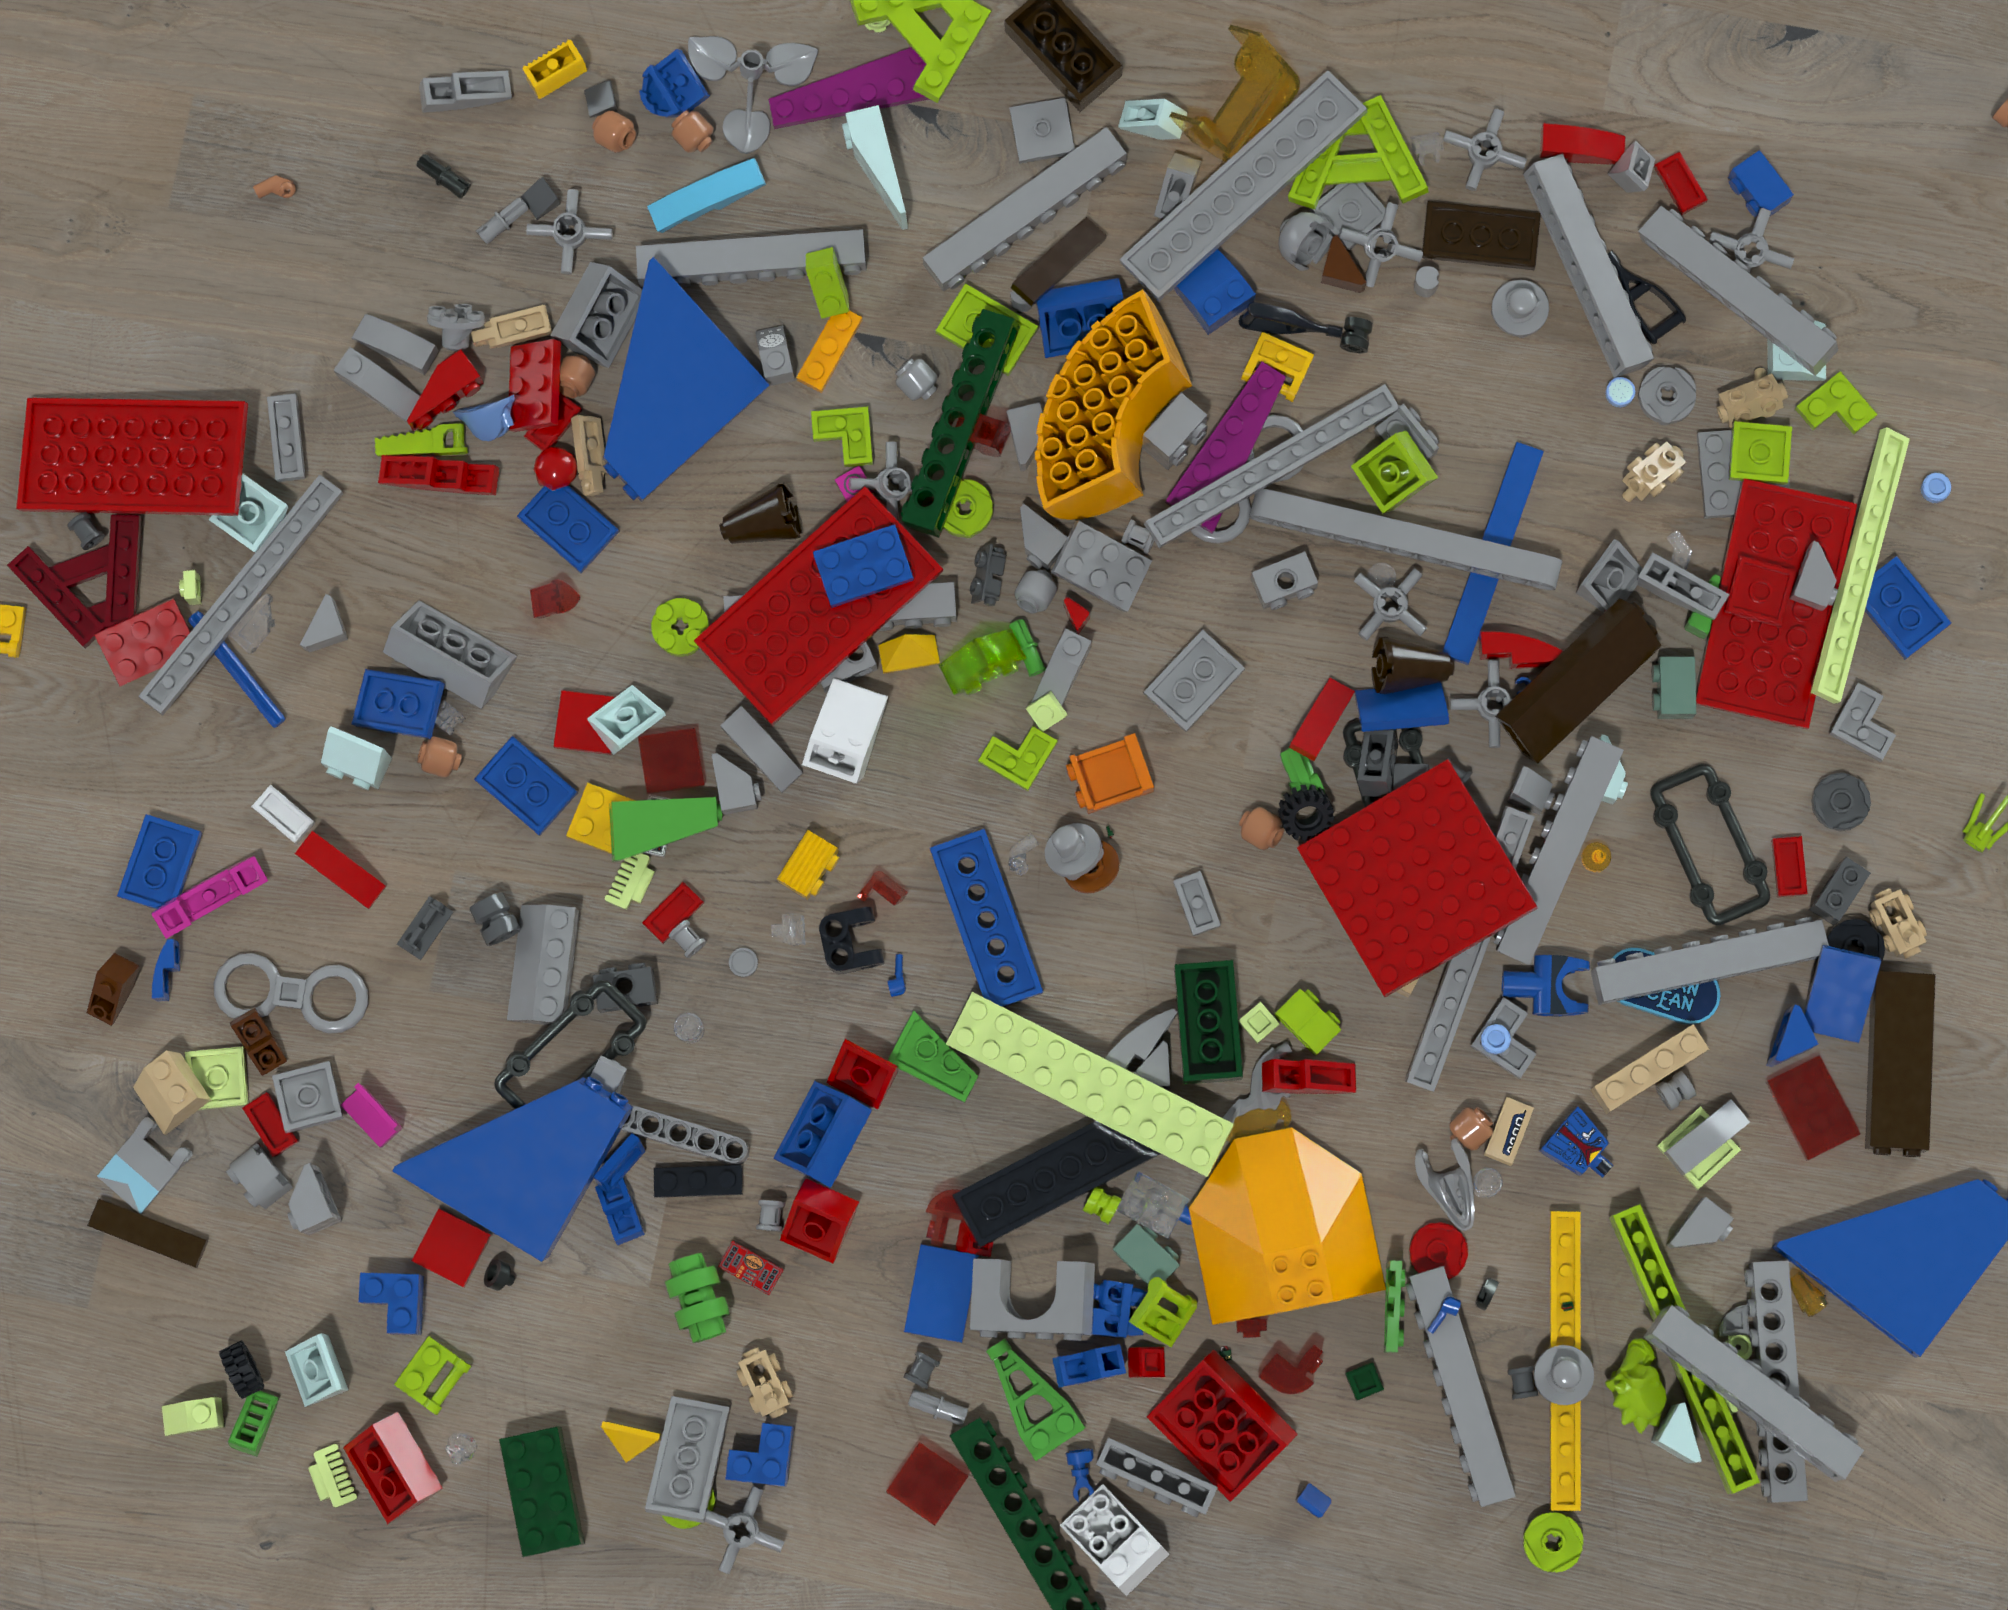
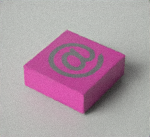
(843, 482)

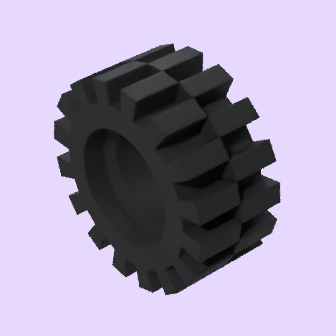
(1299, 800)
(241, 1369)

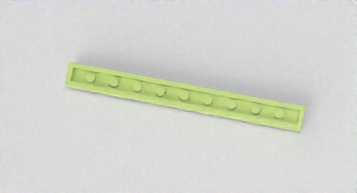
(1860, 566)

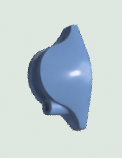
(489, 419)

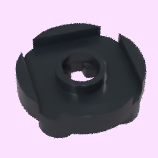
(1861, 932)

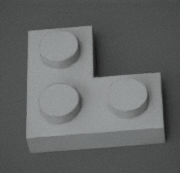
(1855, 724)
(1517, 1056)

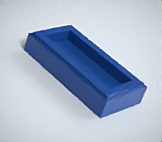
(619, 1163)

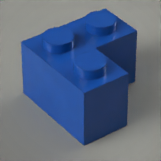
(403, 1296)
(767, 1466)

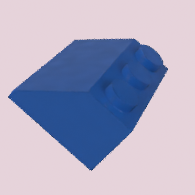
(1070, 312)
(822, 1134)

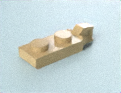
(513, 328)
(589, 453)

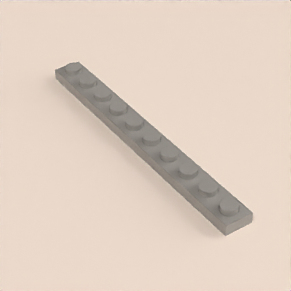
(1271, 466)
(240, 595)
(1461, 974)

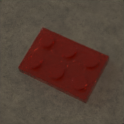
(1813, 1108)

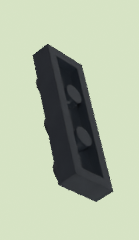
(698, 1181)

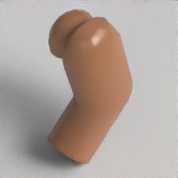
(276, 185)

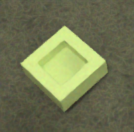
(191, 587)
(1046, 711)
(1258, 1022)

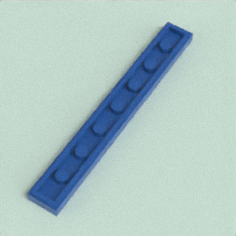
(1499, 530)

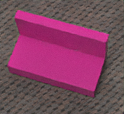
(371, 1116)

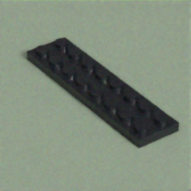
(1047, 1180)

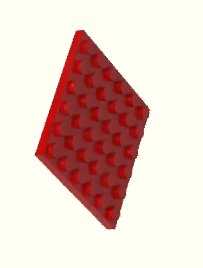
(1417, 878)

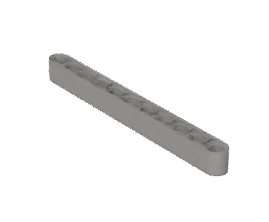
(1406, 539)

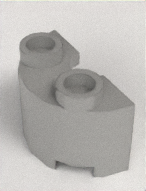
(259, 1177)

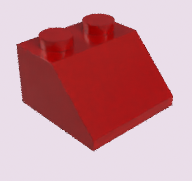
(819, 1220)

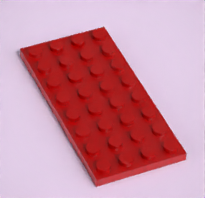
(132, 456)
(783, 630)
(1766, 667)

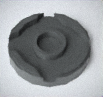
(1841, 802)

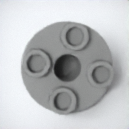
(1520, 308)
(455, 324)
(1073, 850)
(1563, 1375)

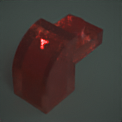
(989, 435)
(945, 1209)
(1288, 1379)

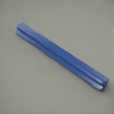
(244, 679)

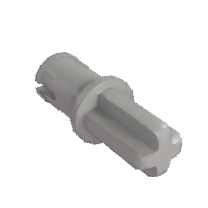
(502, 220)
(938, 1407)

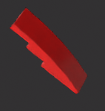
(438, 475)

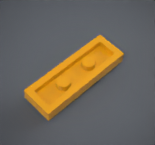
(829, 350)

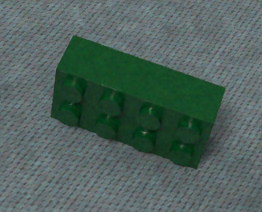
(1208, 1022)
(541, 1491)

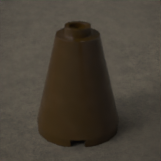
(764, 518)
(1407, 666)

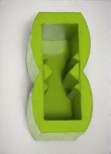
(1308, 1021)

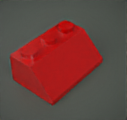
(392, 1467)

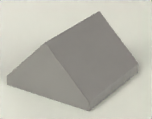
(1611, 578)

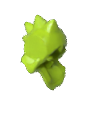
(1638, 1387)

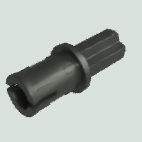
(443, 176)

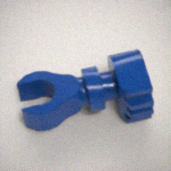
(1078, 1459)

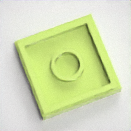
(221, 1075)
(1713, 1163)

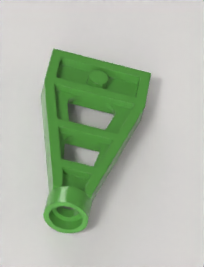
(1053, 1430)

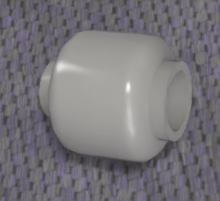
(916, 379)
(1035, 591)

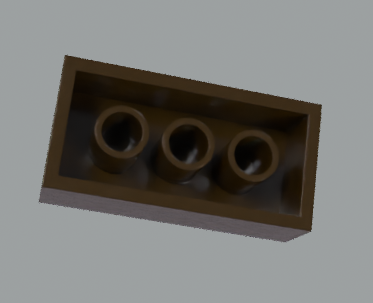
(1063, 50)

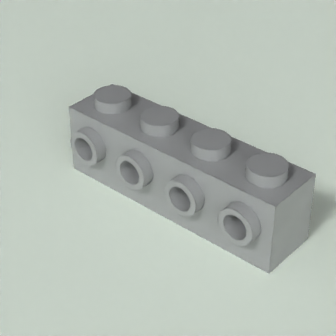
(1156, 1476)

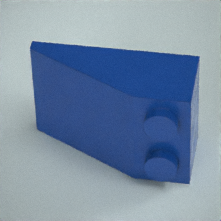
(1215, 292)

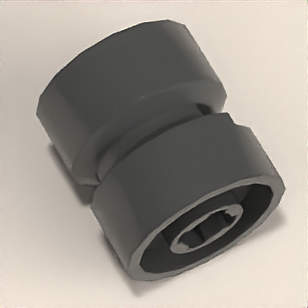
(495, 919)

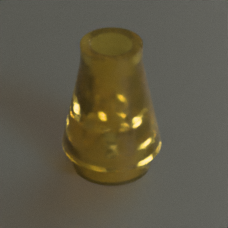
(1807, 1295)

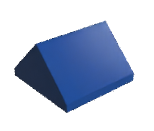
(1792, 1037)

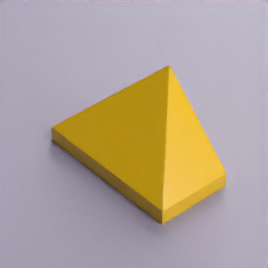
(908, 652)
(629, 1440)

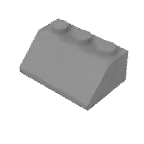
(598, 314)

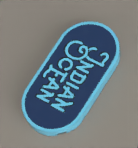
(1682, 1005)

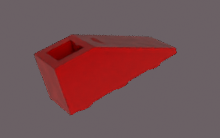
(447, 385)

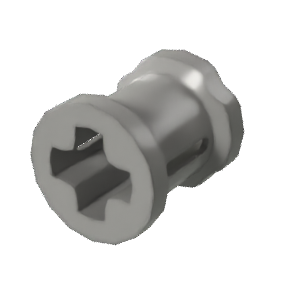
(1138, 536)
(687, 939)
(770, 1215)

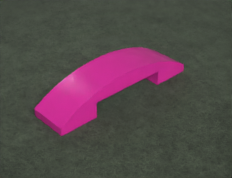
(208, 896)

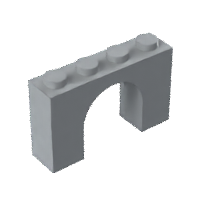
(1068, 1315)

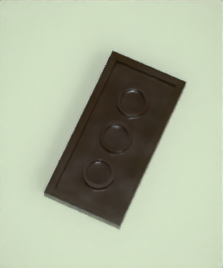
(1481, 235)

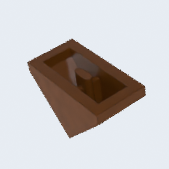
(1341, 270)

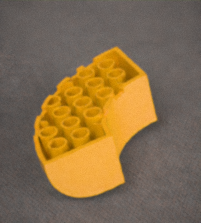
(1103, 407)

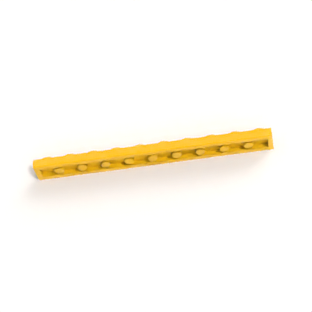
(1565, 1330)

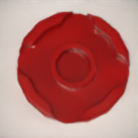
(1437, 1247)

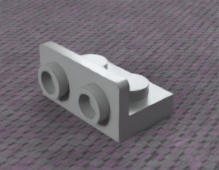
(1409, 420)

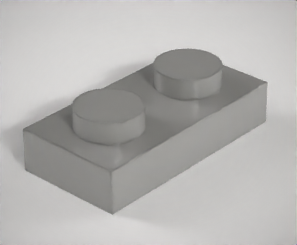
(1196, 903)

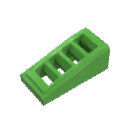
(1699, 624)
(263, 1426)

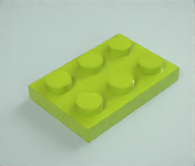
(958, 323)

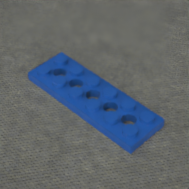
(997, 902)

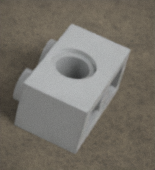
(1295, 568)

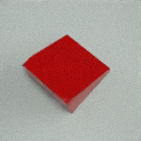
(1077, 614)
(967, 1244)
(1146, 1362)

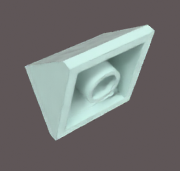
(257, 516)
(625, 718)
(316, 1369)
(1677, 1435)

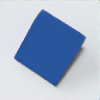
(1314, 1500)

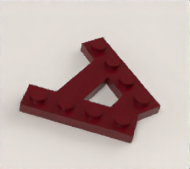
(116, 560)

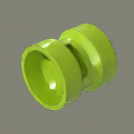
(1102, 1204)

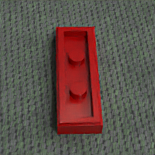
(1322, 719)

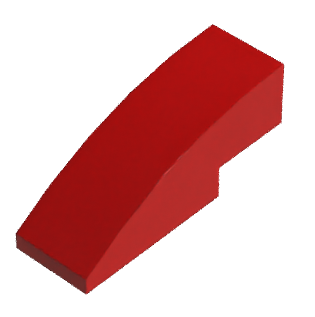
(1581, 144)
(1520, 649)
(340, 869)
(1308, 1077)

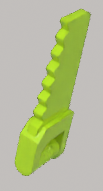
(423, 443)

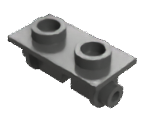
(988, 562)
(425, 928)

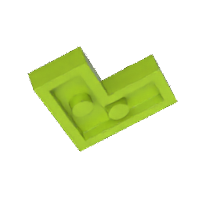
(1837, 398)
(851, 427)
(1019, 765)

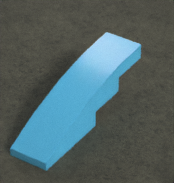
(706, 194)

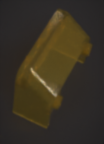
(1259, 97)

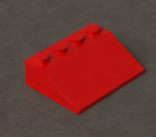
(1222, 1425)

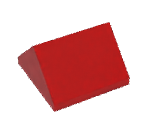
(862, 1074)

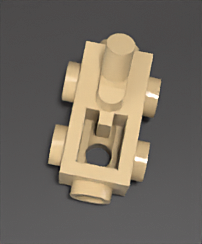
(1752, 399)
(1650, 474)
(1901, 930)
(768, 1392)

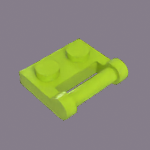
(1158, 1320)
(424, 1370)

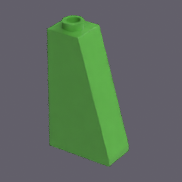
(655, 823)

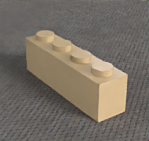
(1649, 1069)

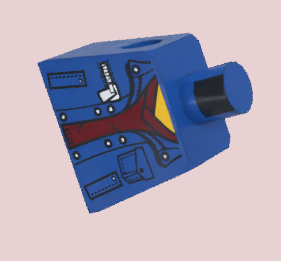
(1578, 1145)

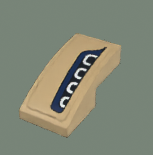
(1508, 1131)

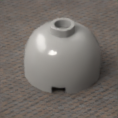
(1304, 239)

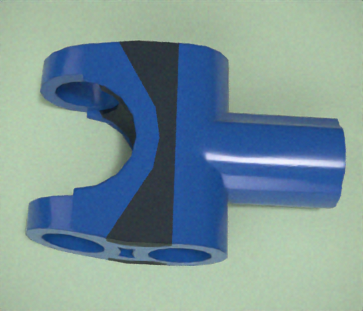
(1546, 985)

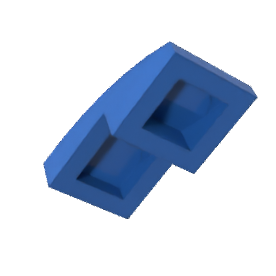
(167, 962)
(620, 1213)

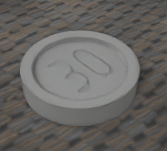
(743, 962)

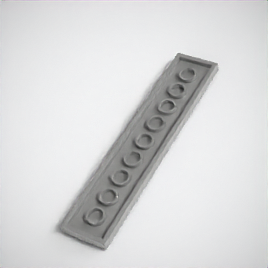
(1243, 185)

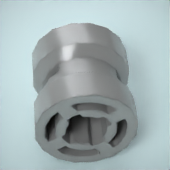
(1675, 1090)

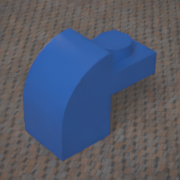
(1089, 1366)

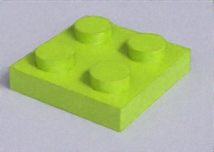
(1760, 452)

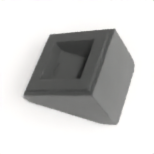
(600, 99)
(540, 198)
(1406, 772)

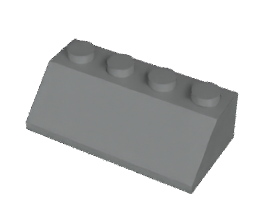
(449, 653)
(543, 963)

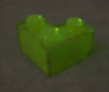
(982, 661)

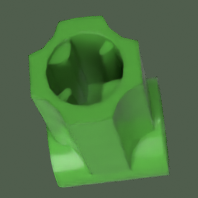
(1299, 770)

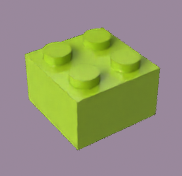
(1394, 471)

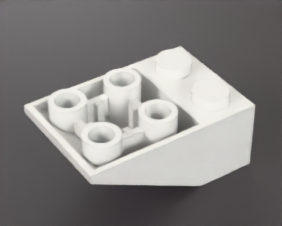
(845, 731)
(1114, 1539)

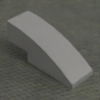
(464, 90)
(396, 343)
(761, 749)
(1141, 1040)
(1706, 1137)

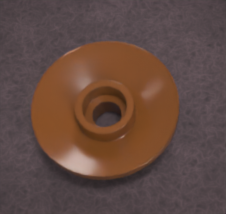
(1106, 872)

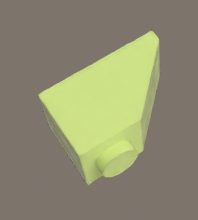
(193, 1416)

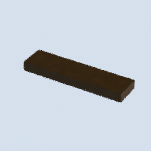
(1058, 261)
(147, 1233)

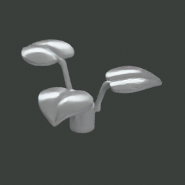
(715, 55)

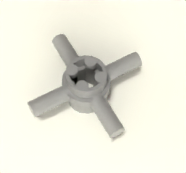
(1489, 140)
(561, 225)
(1754, 237)
(1368, 242)
(880, 483)
(1398, 596)
(1481, 703)
(754, 1535)

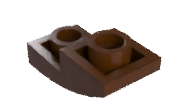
(258, 1041)

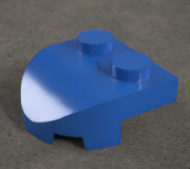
(672, 86)

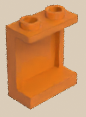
(1110, 775)

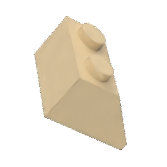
(170, 1090)

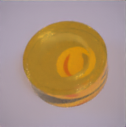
(1596, 857)

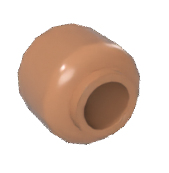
(613, 131)
(692, 131)
(575, 376)
(439, 756)
(1261, 828)
(1471, 1128)

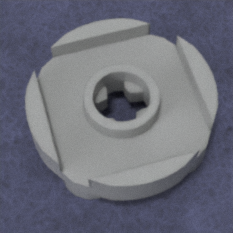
(1668, 379)

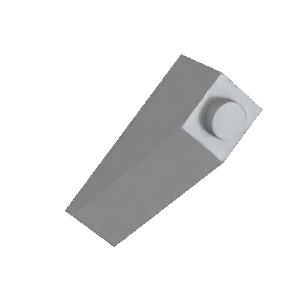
(376, 384)
(1681, 587)
(1064, 666)

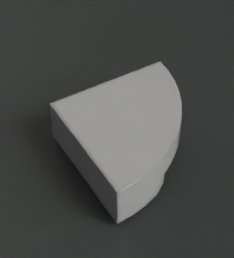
(1735, 1322)

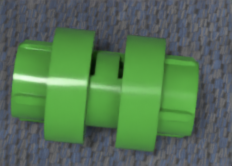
(694, 1286)

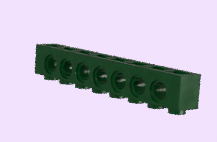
(932, 518)
(965, 1442)

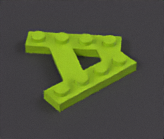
(941, 56)
(1389, 163)

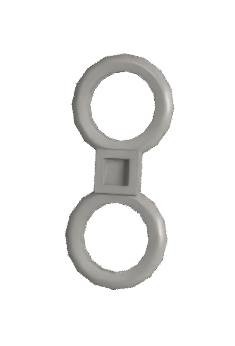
(1244, 506)
(292, 992)

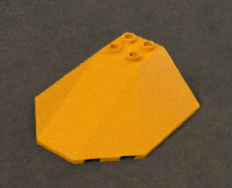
(1282, 1229)

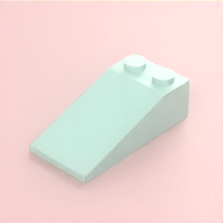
(871, 149)

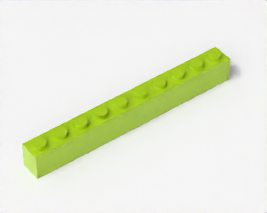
(1706, 1404)

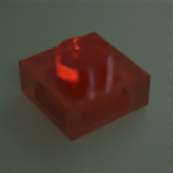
(1251, 1328)

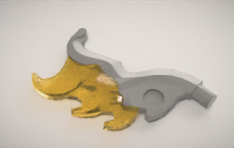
(1261, 1109)

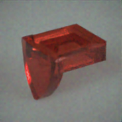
(553, 599)
(885, 887)

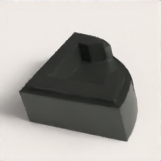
(1486, 1293)

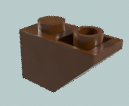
(112, 988)

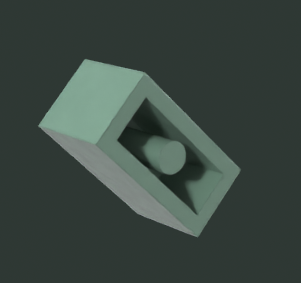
(1675, 688)
(1145, 1255)

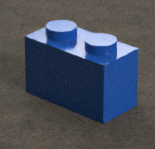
(1759, 185)

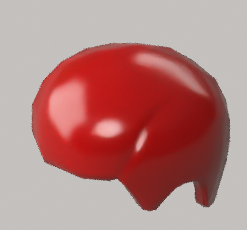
(555, 468)

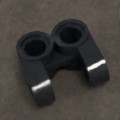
(831, 945)

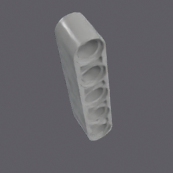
(691, 1141)

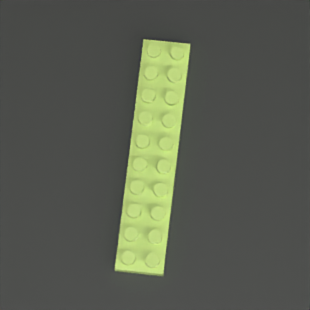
(1090, 1084)

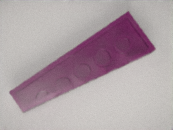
(879, 82)
(1232, 438)

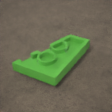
(929, 1059)
(1393, 1306)

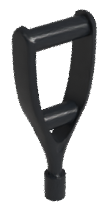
(1639, 290)
(1283, 321)

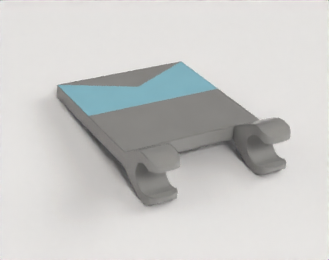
(140, 1170)

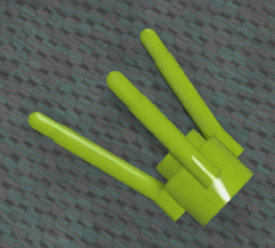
(1979, 835)

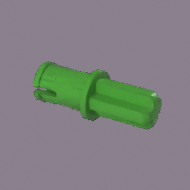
(1033, 662)

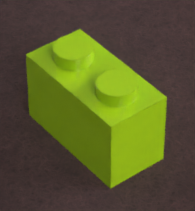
(827, 282)

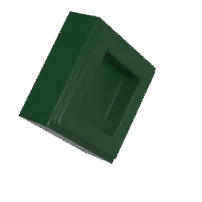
(1364, 1381)

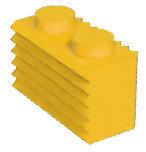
(554, 69)
(808, 865)

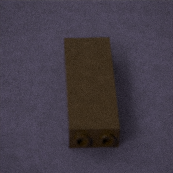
(1579, 680)
(1900, 1063)

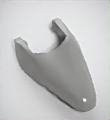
(1452, 1189)

